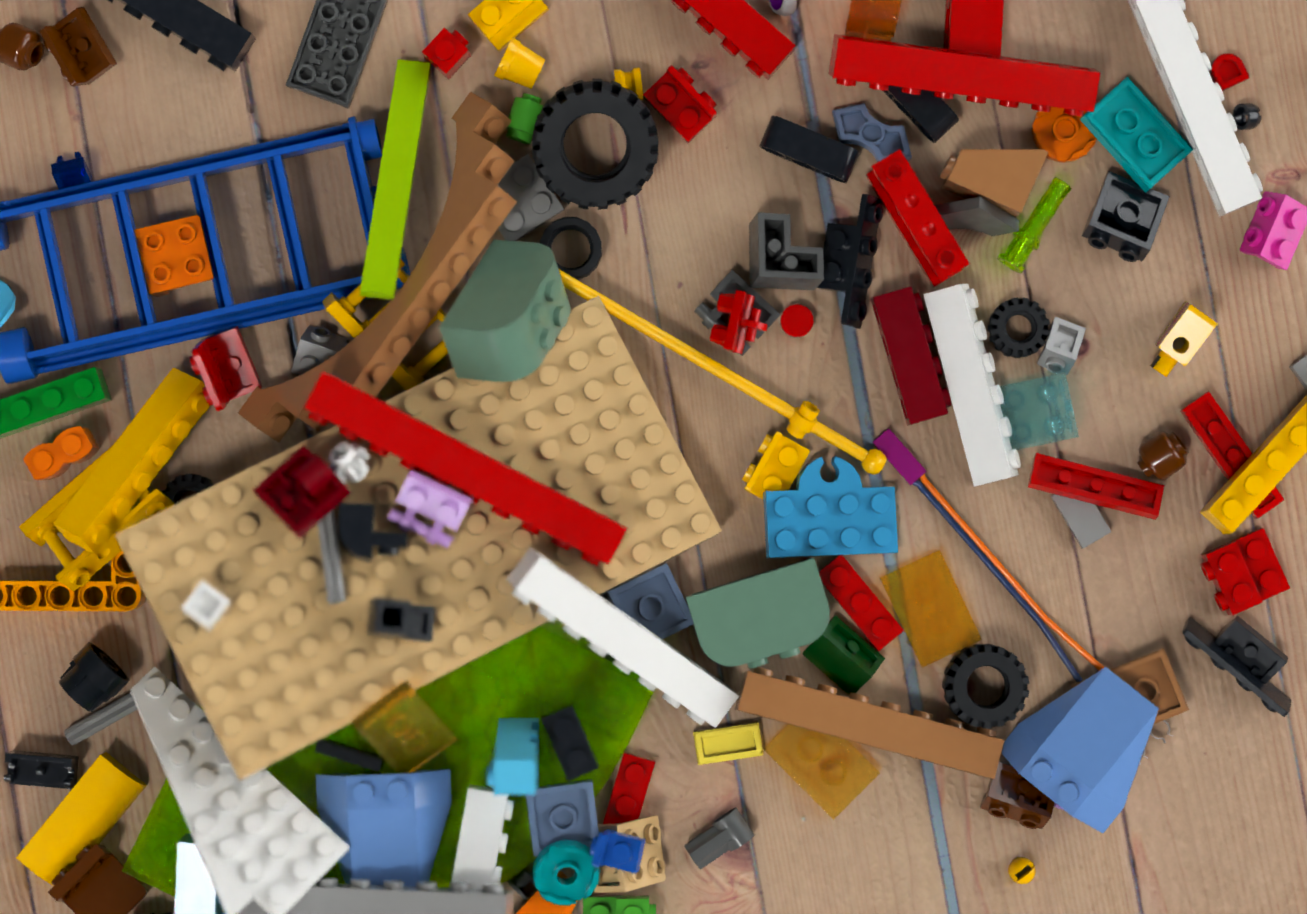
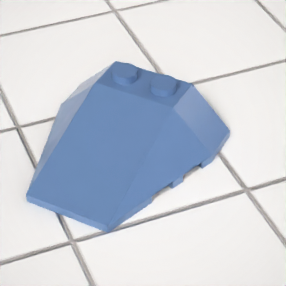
(1085, 747)
(386, 821)

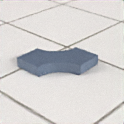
(858, 127)

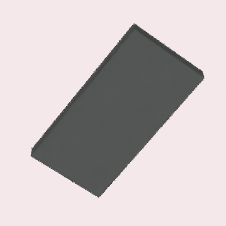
(335, 48)

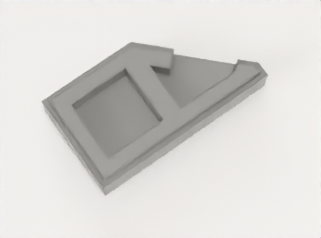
(1082, 519)

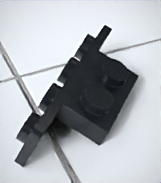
(849, 259)
(1245, 656)

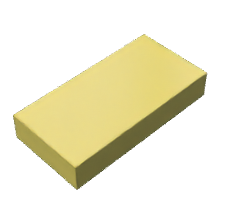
(728, 743)

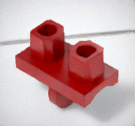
(742, 322)

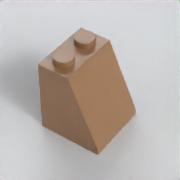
(994, 174)

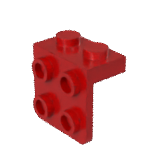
(224, 367)

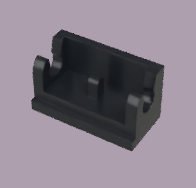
(41, 769)

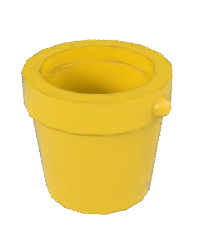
(519, 64)

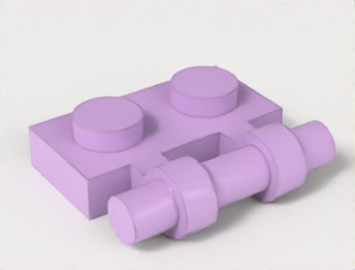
(431, 500)

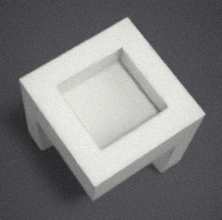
(206, 606)

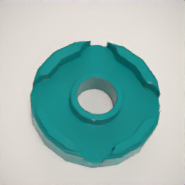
(560, 855)

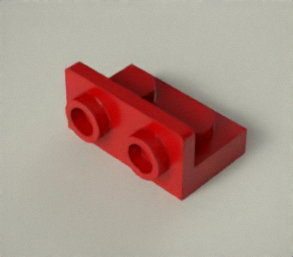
(680, 103)

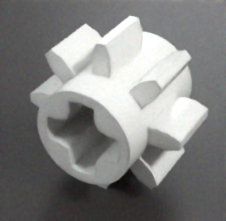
(349, 462)

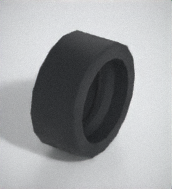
(589, 231)

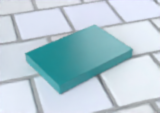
(1136, 134)

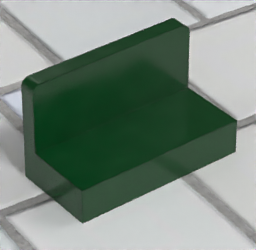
(844, 656)

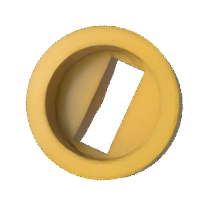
(1019, 864)

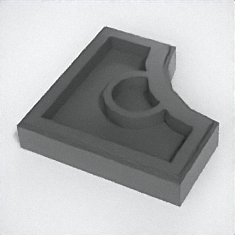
(978, 215)

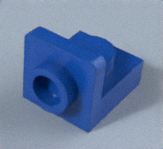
(617, 851)

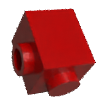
(447, 52)

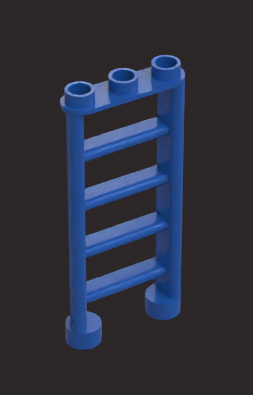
(17, 354)

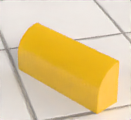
(82, 817)

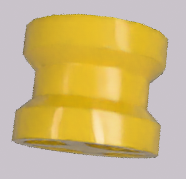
(630, 80)

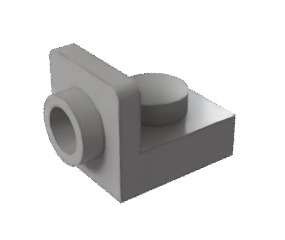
(1061, 346)

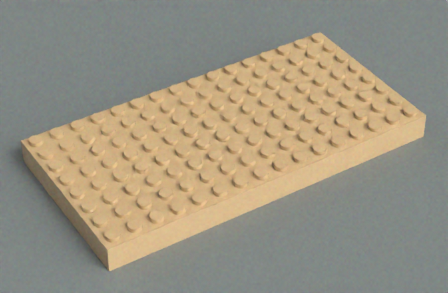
(298, 669)

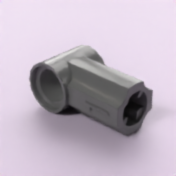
(725, 835)

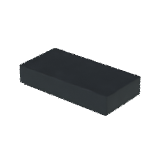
(350, 754)

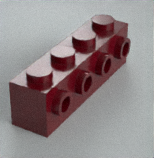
(909, 355)

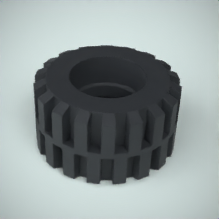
(1014, 686)

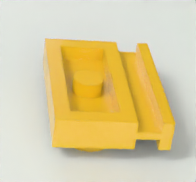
(506, 18)

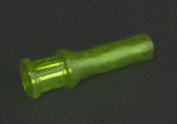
(1028, 236)

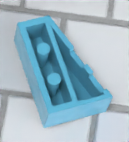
(515, 757)

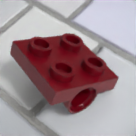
(302, 491)

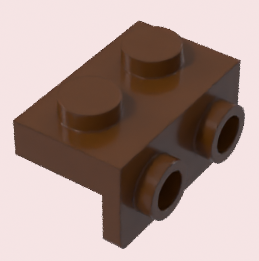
(78, 48)

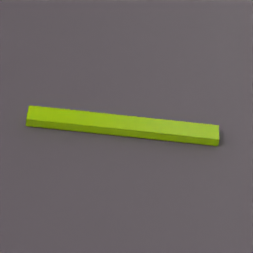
(395, 180)

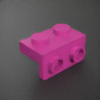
(1275, 229)

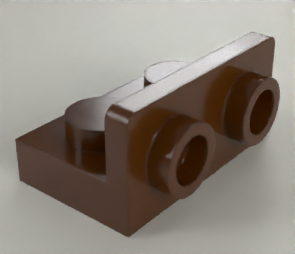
(1017, 799)

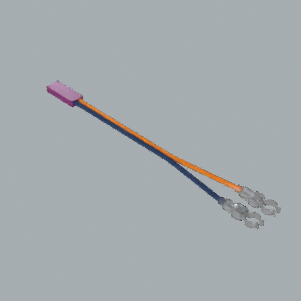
(911, 471)

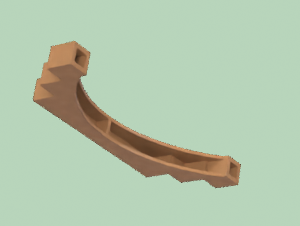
(466, 225)

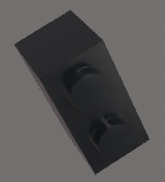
(570, 741)

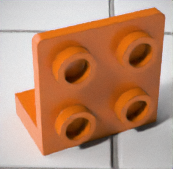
(174, 255)

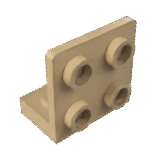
(652, 863)

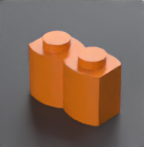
(69, 447)

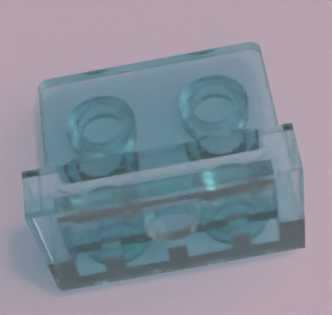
(1039, 411)

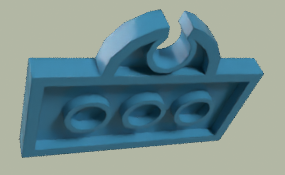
(830, 516)

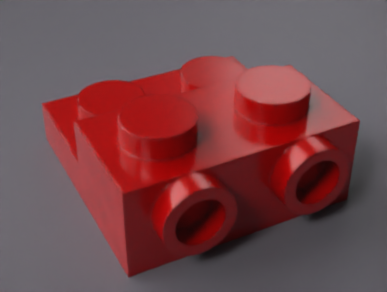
(1244, 572)

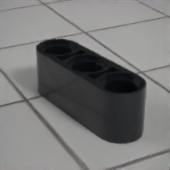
(925, 111)
(809, 149)

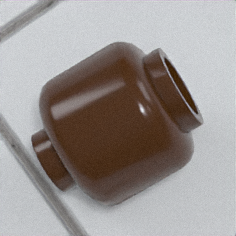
(20, 47)
(1162, 455)

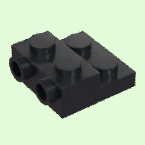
(1125, 218)

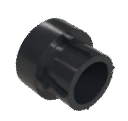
(92, 677)

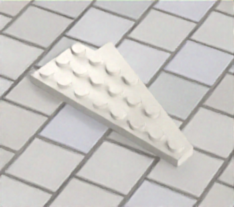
(249, 831)

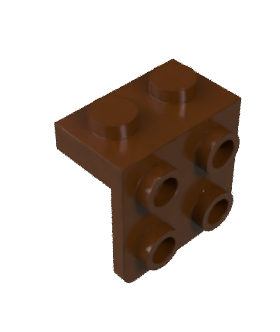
(97, 884)

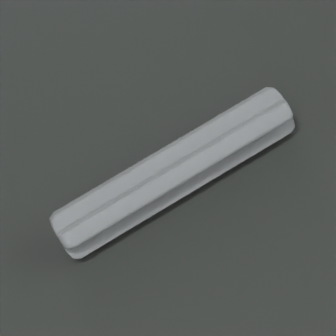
(331, 559)
(100, 719)

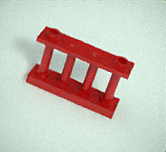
(916, 218)

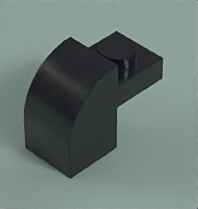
(357, 533)
(400, 620)

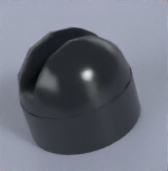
(1243, 110)

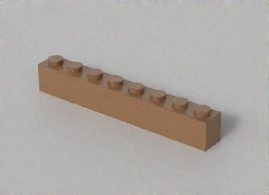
(870, 724)

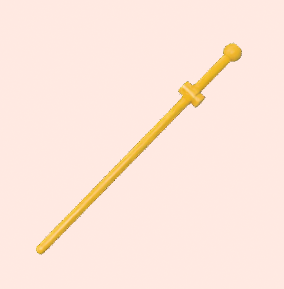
(801, 418)

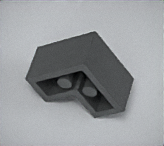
(776, 262)

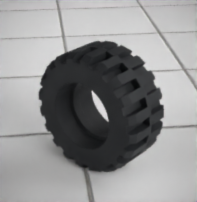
(585, 188)

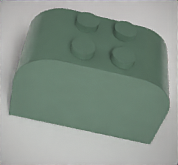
(507, 313)
(761, 615)

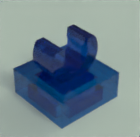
(71, 172)

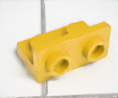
(777, 466)

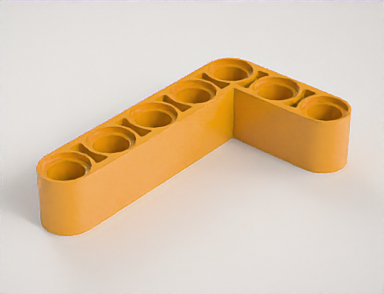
(78, 599)

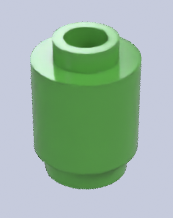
(523, 118)

